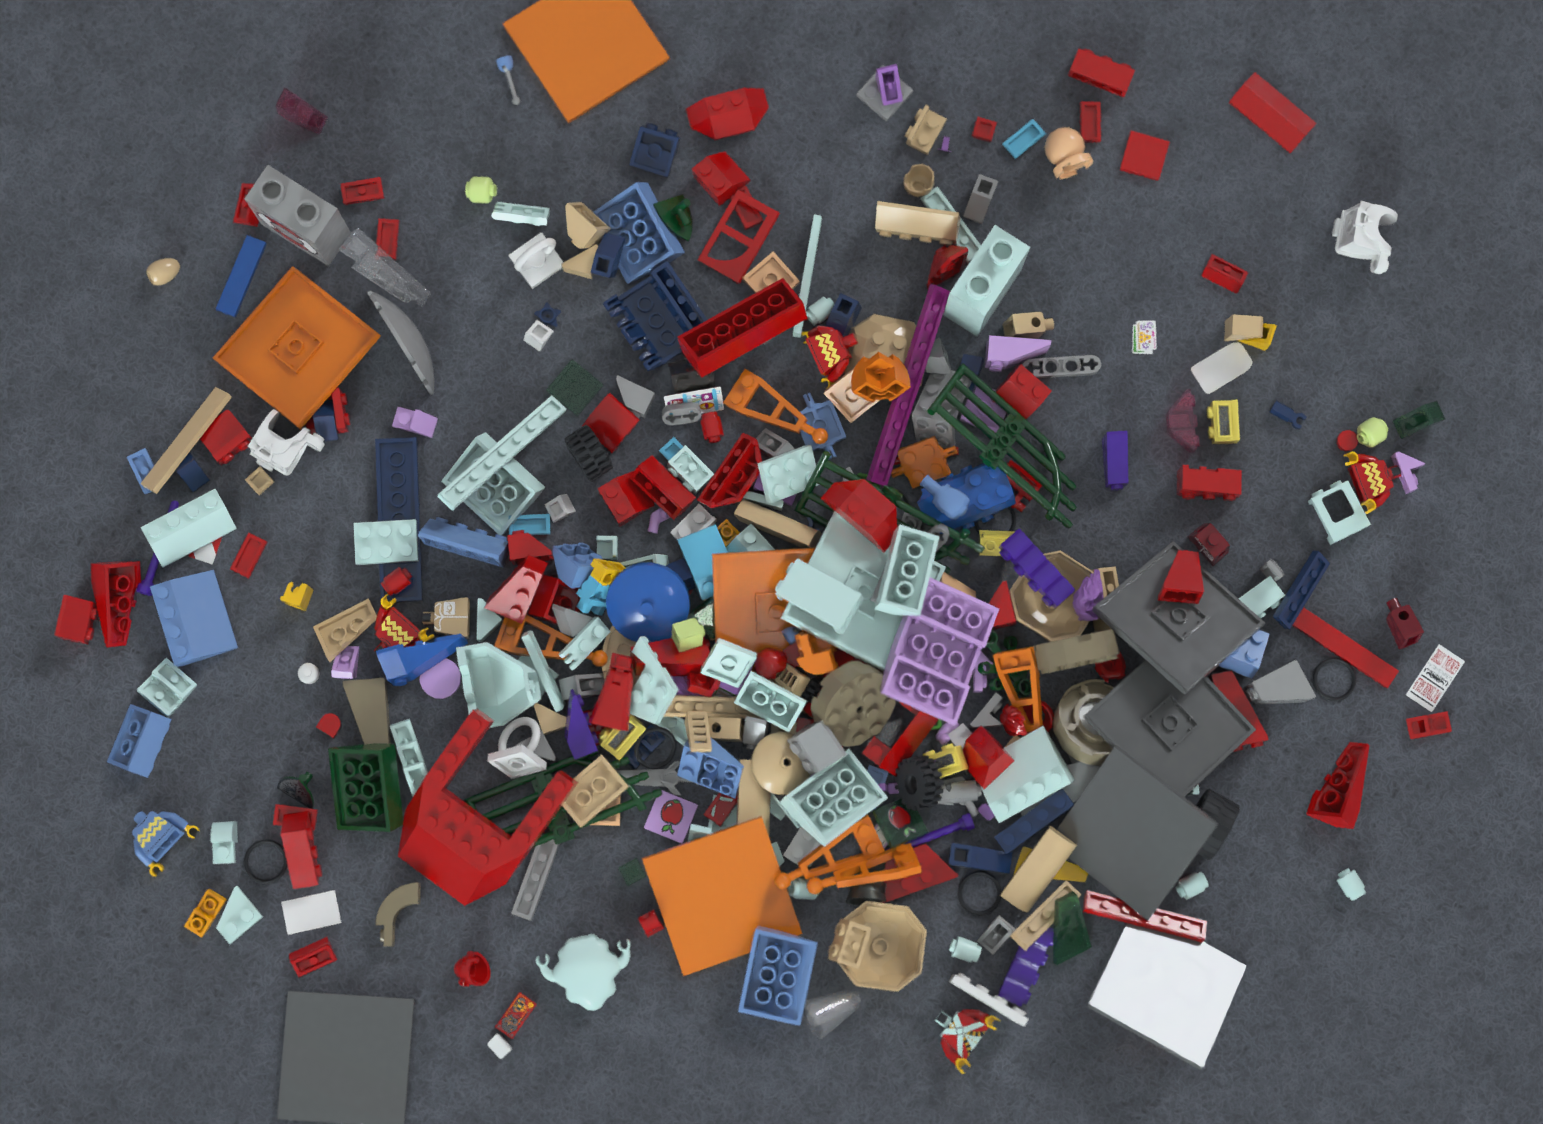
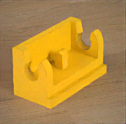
(299, 597)

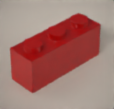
(1101, 72)
(662, 487)

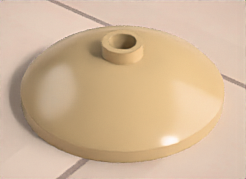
(769, 766)

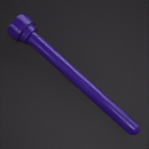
(144, 586)
(964, 823)

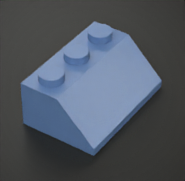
(139, 740)

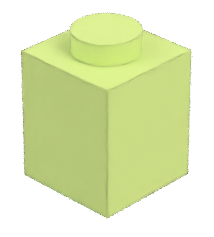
(687, 634)

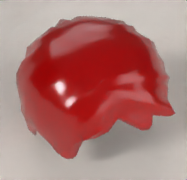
(770, 662)

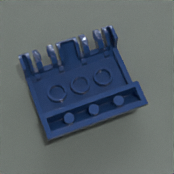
(656, 315)

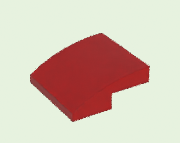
(611, 422)

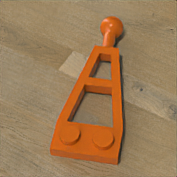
(744, 391)
(511, 632)
(1016, 661)
(867, 841)
(904, 858)

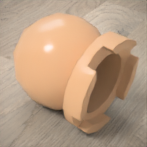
(1066, 151)

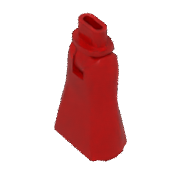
(615, 696)

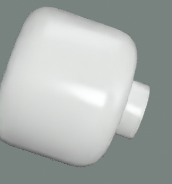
(308, 673)

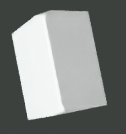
(538, 335)
(560, 507)
(959, 735)
(499, 1046)

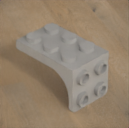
(930, 425)

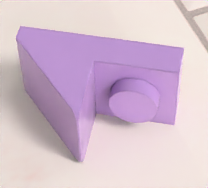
(415, 422)
(1406, 465)
(346, 663)
(979, 680)

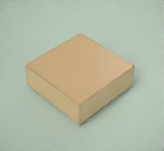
(259, 480)

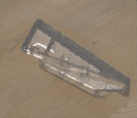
(382, 269)

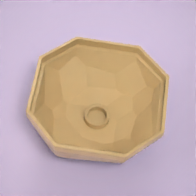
(881, 335)
(1045, 620)
(893, 947)

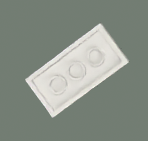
(996, 1003)

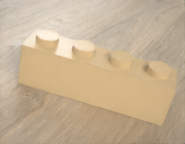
(917, 223)

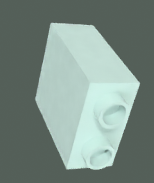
(986, 280)

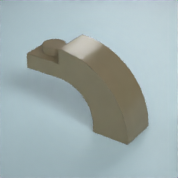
(392, 905)

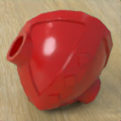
(472, 969)

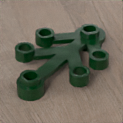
(1017, 679)

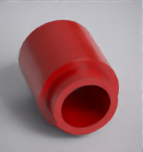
(711, 427)
(396, 581)

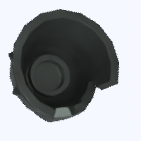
(866, 892)

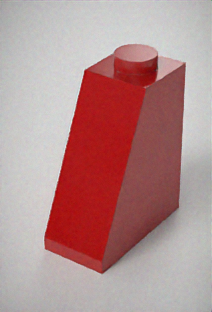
(1183, 580)

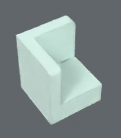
(607, 547)

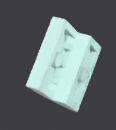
(167, 687)

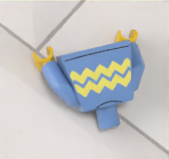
(156, 835)

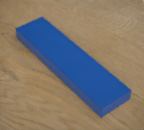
(241, 276)

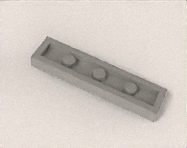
(535, 880)

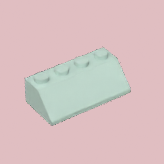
(188, 528)
(907, 572)

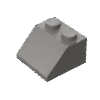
(816, 747)

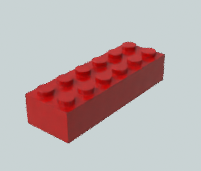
(742, 327)

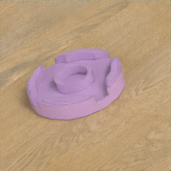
(441, 679)

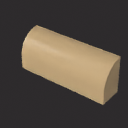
(777, 524)
(752, 798)
(1038, 869)

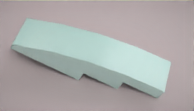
(409, 754)

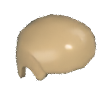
(919, 180)

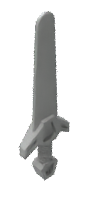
(659, 777)

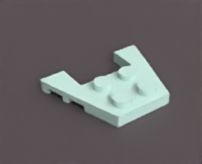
(654, 687)

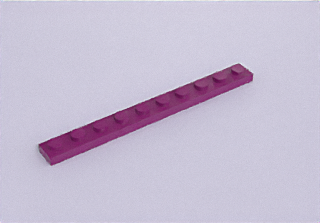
(902, 405)

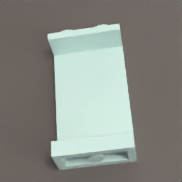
(819, 595)

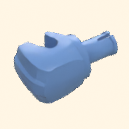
(946, 498)

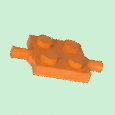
(922, 460)

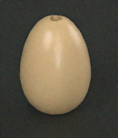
(162, 271)

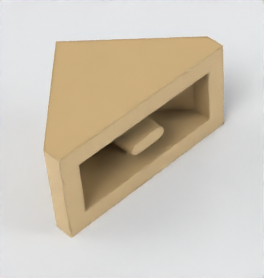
(581, 263)
(1243, 327)
(549, 720)

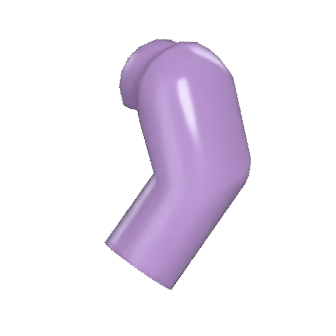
(655, 518)
(942, 734)

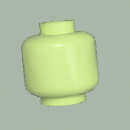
(480, 189)
(1372, 432)

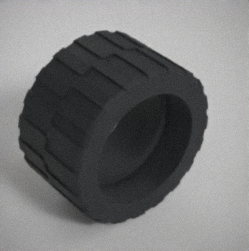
(1224, 813)

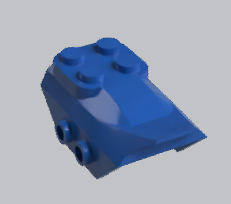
(985, 487)

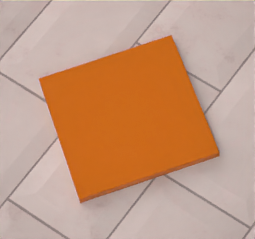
(585, 49)
(296, 347)
(746, 597)
(719, 893)

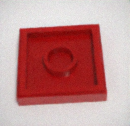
(1144, 155)

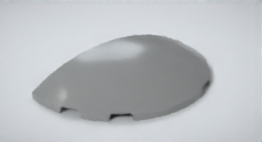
(407, 337)

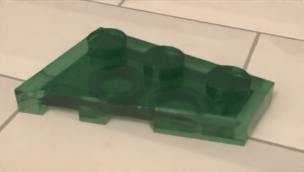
(1069, 929)

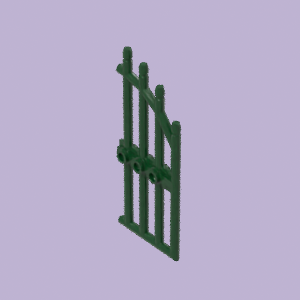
(1004, 438)
(892, 495)
(560, 827)

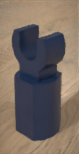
(1287, 414)

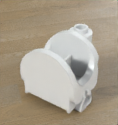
(1359, 234)
(278, 453)

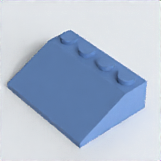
(646, 237)
(465, 542)
(193, 618)
(777, 976)

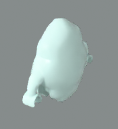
(587, 970)

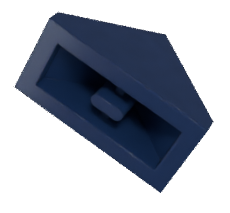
(325, 421)
(192, 473)

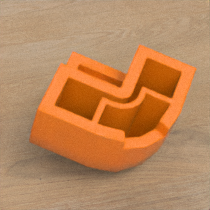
(880, 378)
(815, 654)

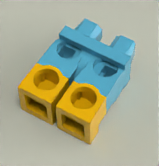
(595, 589)

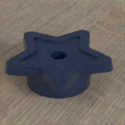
(548, 310)

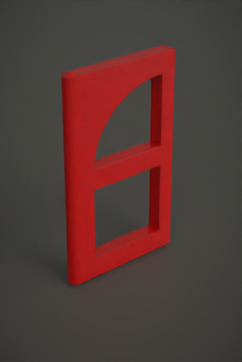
(738, 267)

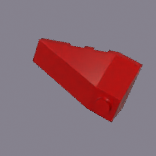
(947, 263)
(114, 594)
(1341, 795)

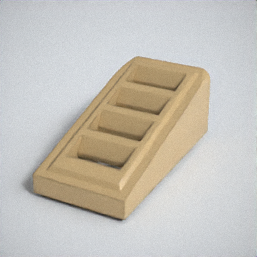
(799, 684)
(700, 732)

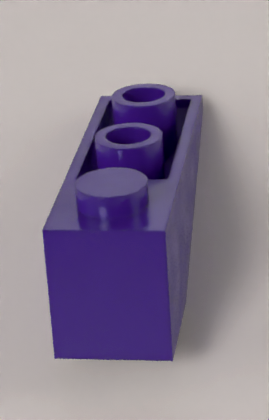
(577, 732)

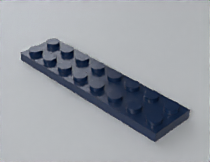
(399, 500)

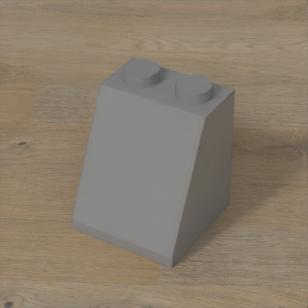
(1281, 686)

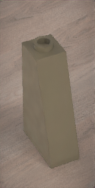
(370, 708)

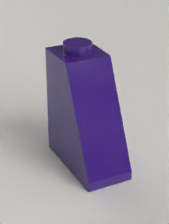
(1115, 459)

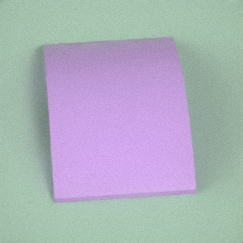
(938, 652)

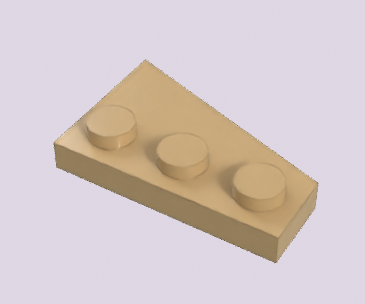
(344, 628)

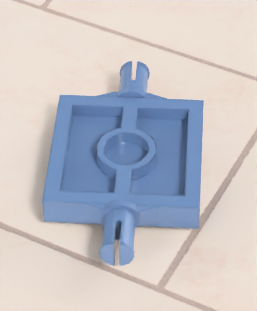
(822, 416)

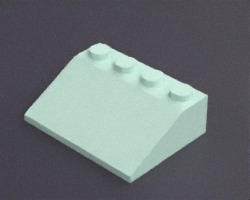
(502, 495)
(1031, 777)
(834, 799)

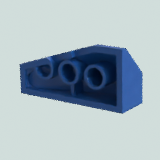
(408, 663)

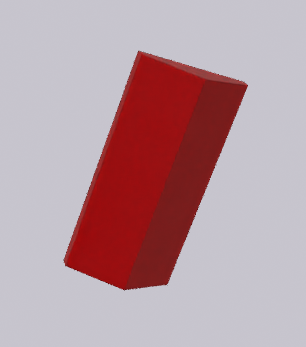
(1272, 112)

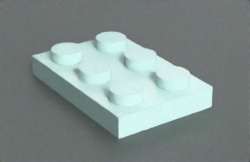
(787, 473)
(386, 542)

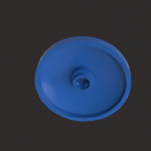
(647, 601)

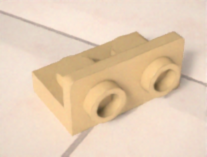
(925, 130)
(849, 943)

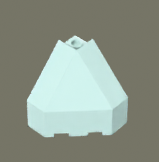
(496, 682)

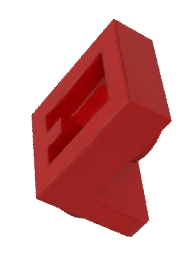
(702, 684)

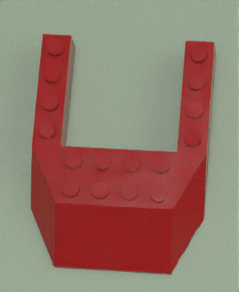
(457, 843)

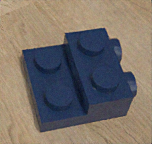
(655, 149)

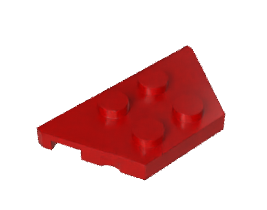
(933, 872)

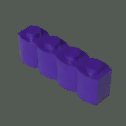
(1036, 568)
(1024, 970)

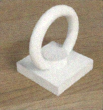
(537, 259)
(519, 759)

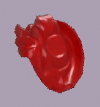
(1111, 668)
(1013, 721)

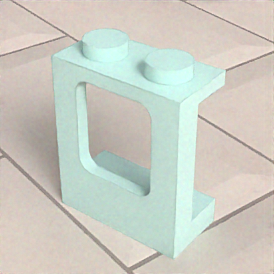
(1347, 526)

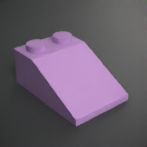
(1009, 351)

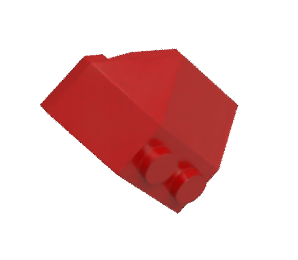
(728, 113)
(734, 474)
(864, 509)

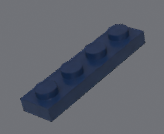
(1301, 589)
(1034, 821)

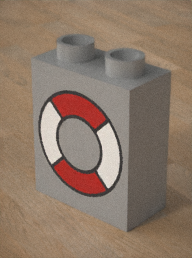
(298, 215)

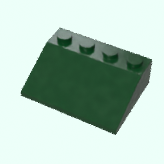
(366, 787)

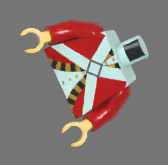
(963, 1033)

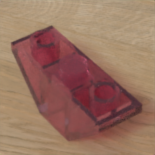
(300, 112)
(1182, 422)

